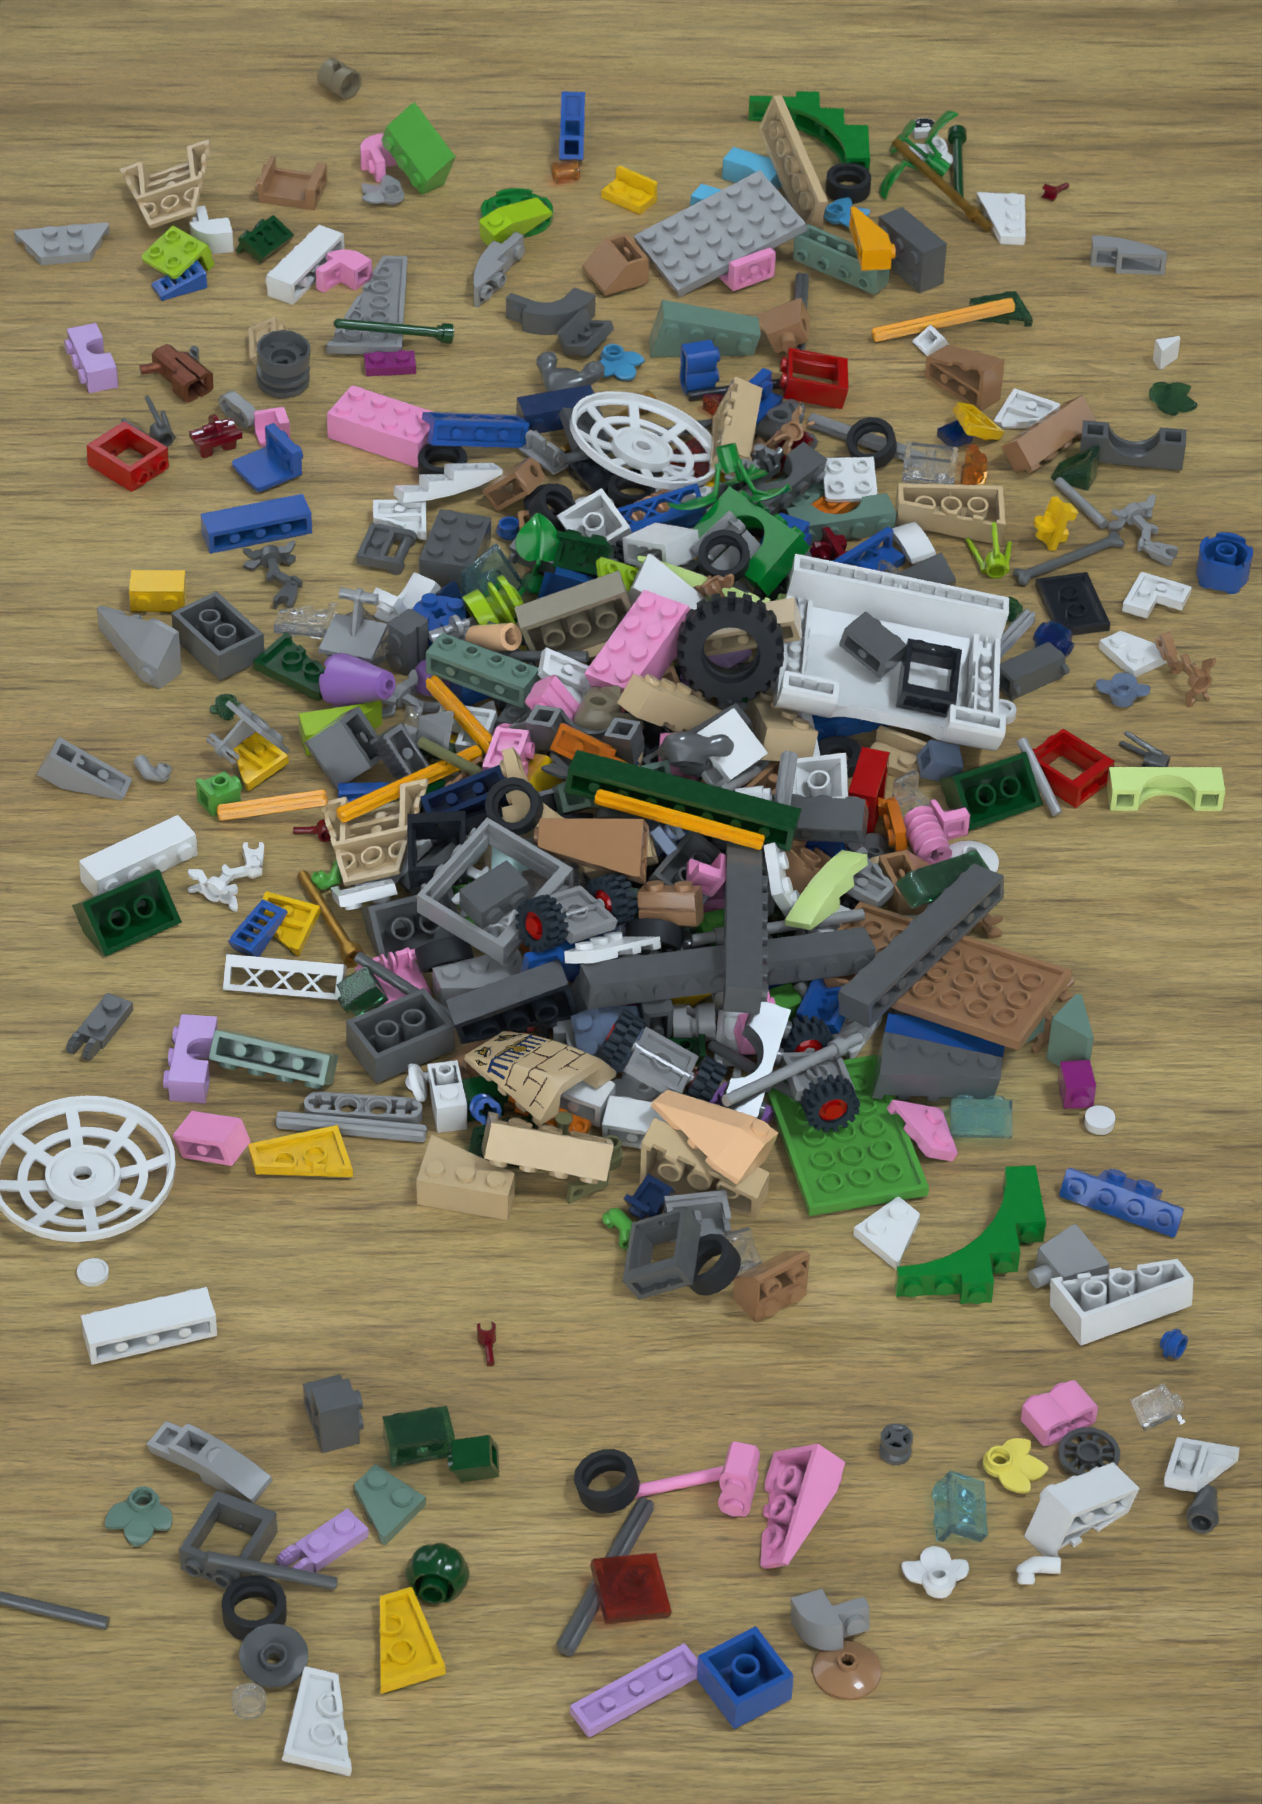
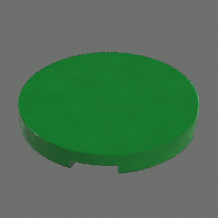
(515, 195)

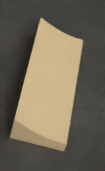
(792, 163)

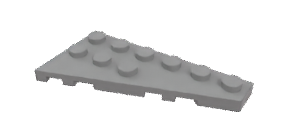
(380, 302)

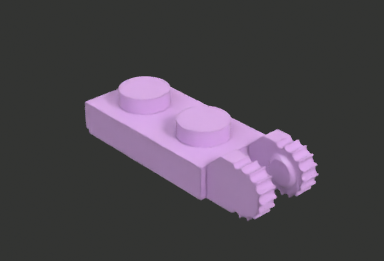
(325, 1543)

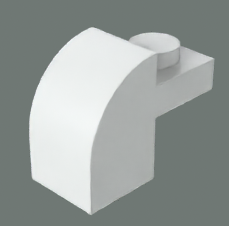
(214, 232)

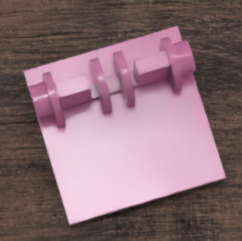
(404, 966)

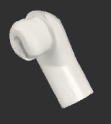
(1037, 1564)

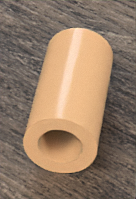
(495, 636)

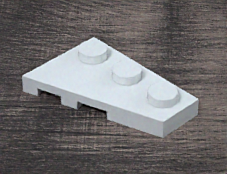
(1006, 215)

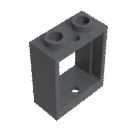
(649, 1278)
(238, 1515)

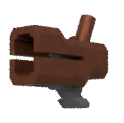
(182, 370)

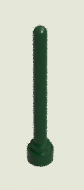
(957, 137)
(441, 332)

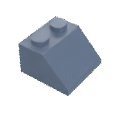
(593, 1026)

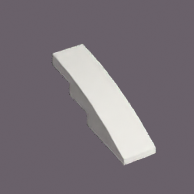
(455, 480)

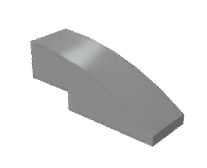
(1127, 256)

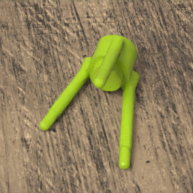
(995, 563)

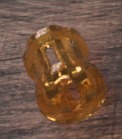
(565, 171)

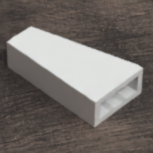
(662, 581)

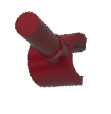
(1051, 192)
(320, 829)
(487, 1339)

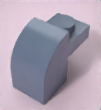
(665, 836)

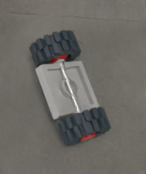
(576, 913)
(659, 1060)
(825, 1088)

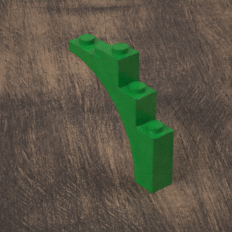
(827, 125)
(994, 1251)

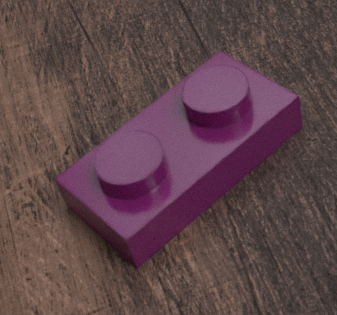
(389, 363)

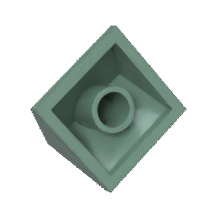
(1070, 1033)

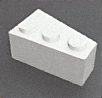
(1078, 1506)

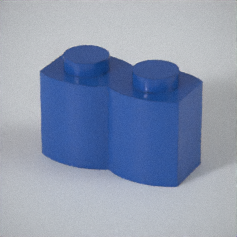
(698, 366)

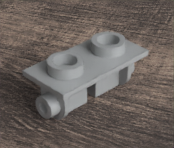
(543, 452)
(727, 522)

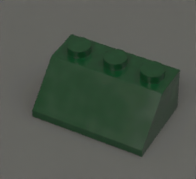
(993, 790)
(127, 913)

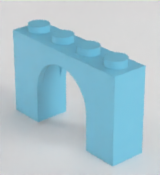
(737, 166)

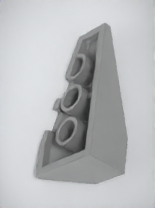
(146, 646)

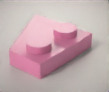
(927, 1128)

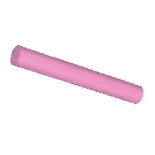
(679, 1482)

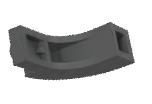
(548, 317)

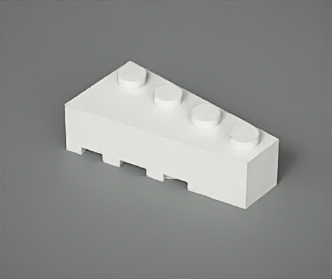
(1120, 1299)

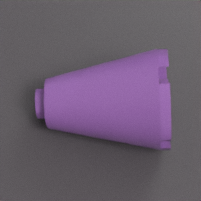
(354, 681)

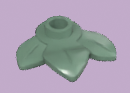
(137, 1519)

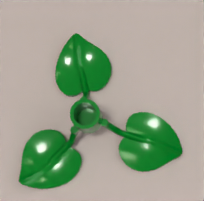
(933, 160)
(731, 462)
(534, 542)

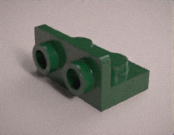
(265, 238)

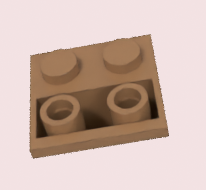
(617, 265)
(894, 867)
(773, 1284)

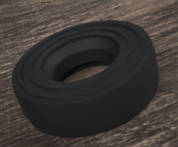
(841, 744)

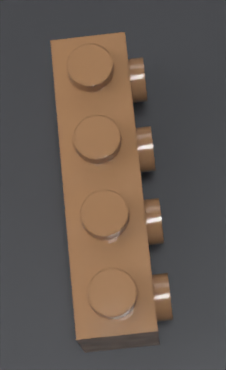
(1047, 435)

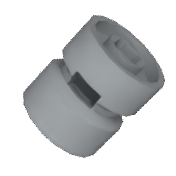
(691, 1022)

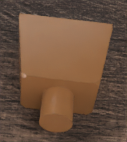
(786, 325)
(524, 477)

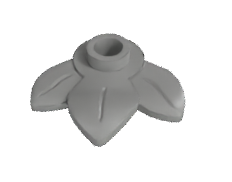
(388, 192)

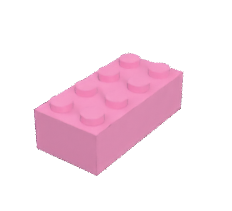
(379, 425)
(641, 643)

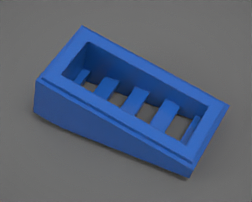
(190, 281)
(260, 941)

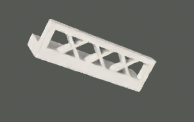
(283, 965)

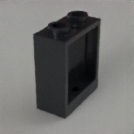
(923, 698)
(422, 827)

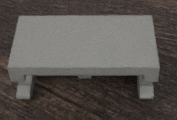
(708, 1208)

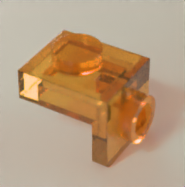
(975, 466)

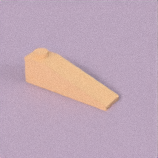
(729, 1138)

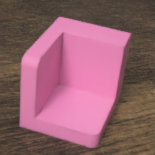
(266, 417)
(953, 822)
(707, 876)

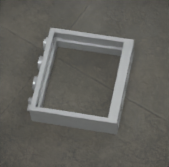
(489, 833)

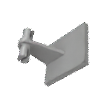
(354, 634)
(241, 731)

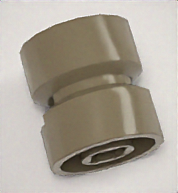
(339, 78)

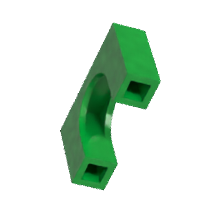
(779, 545)

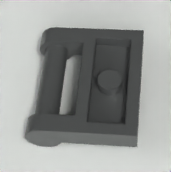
(378, 544)

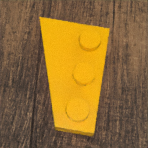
(303, 1154)
(406, 1643)

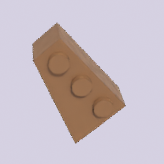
(967, 375)

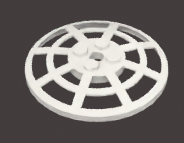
(640, 447)
(83, 1160)

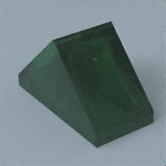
(1079, 469)

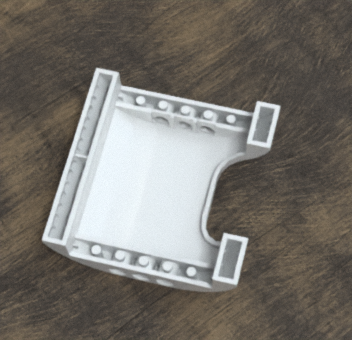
(831, 683)

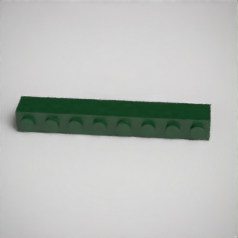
(751, 813)

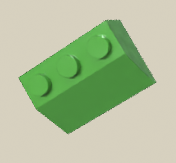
(418, 149)

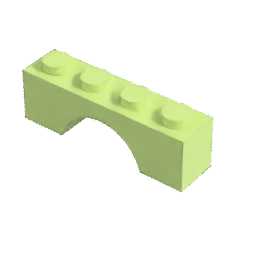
(1198, 786)

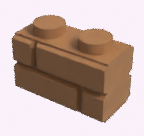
(673, 903)

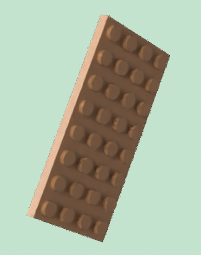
(973, 985)

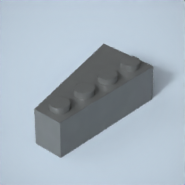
(932, 1070)

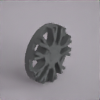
(1087, 1453)

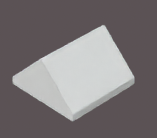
(822, 776)

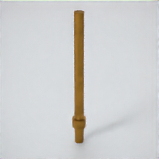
(972, 212)

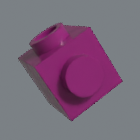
(1076, 1084)

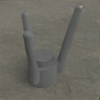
(161, 429)
(1153, 757)

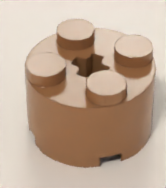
(804, 864)

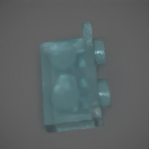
(981, 1117)
(960, 1507)

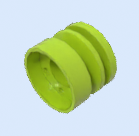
(497, 607)

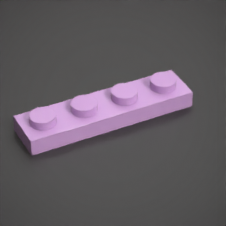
(635, 1690)

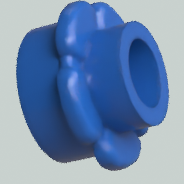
(508, 528)
(1173, 1343)

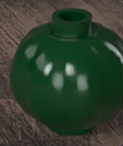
(433, 1569)

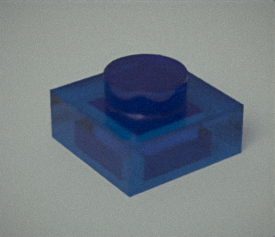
(953, 434)

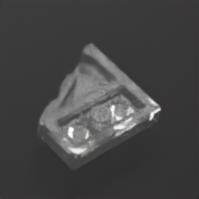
(305, 621)

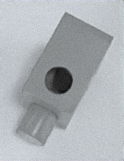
(1066, 1257)

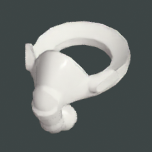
(417, 1082)

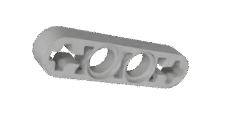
(364, 1105)

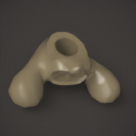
(600, 708)

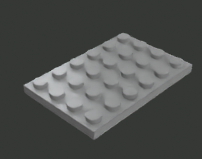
(719, 229)

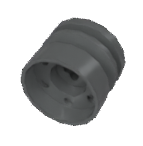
(283, 364)

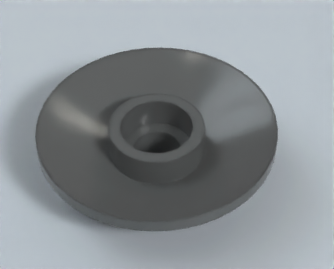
(273, 1642)

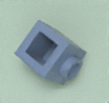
(939, 760)

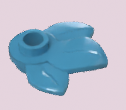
(839, 212)
(620, 363)

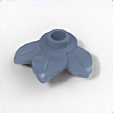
(1122, 689)

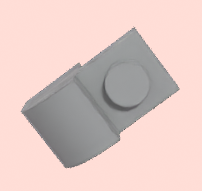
(826, 1625)

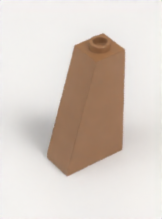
(598, 844)

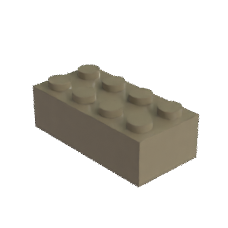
(575, 616)

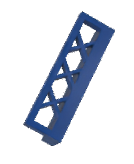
(476, 429)
(672, 517)
(873, 554)

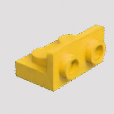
(631, 190)

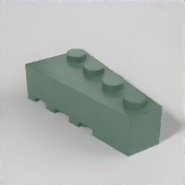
(687, 323)

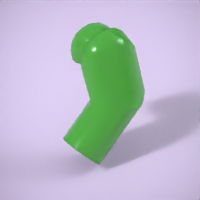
(325, 881)
(618, 1218)

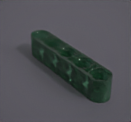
(929, 882)

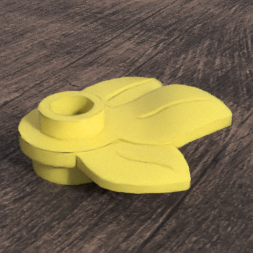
(1016, 1465)

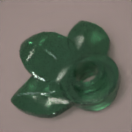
(1172, 397)

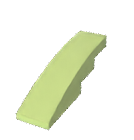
(823, 892)

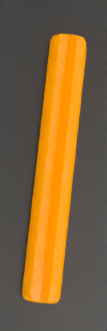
(272, 805)

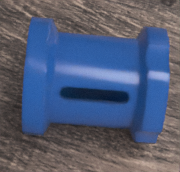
(477, 1103)

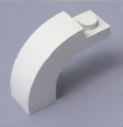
(392, 606)

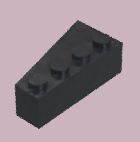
(514, 1004)

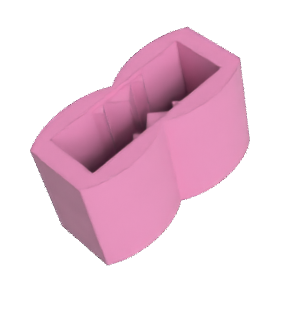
(1058, 1412)
(739, 1479)

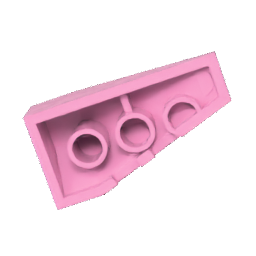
(799, 1490)

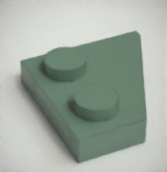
(387, 1502)

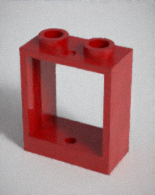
(819, 366)
(105, 448)
(1083, 755)
(870, 781)

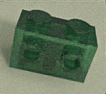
(418, 1436)

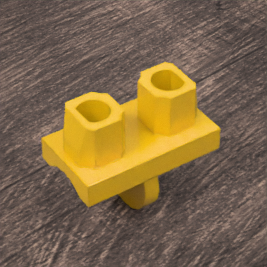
(1053, 524)

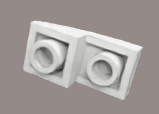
(913, 542)

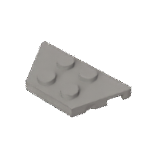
(63, 243)

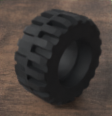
(722, 681)

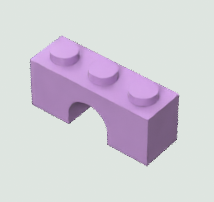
(87, 353)
(189, 1077)

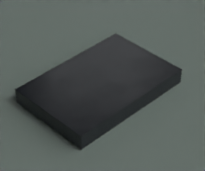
(1073, 603)

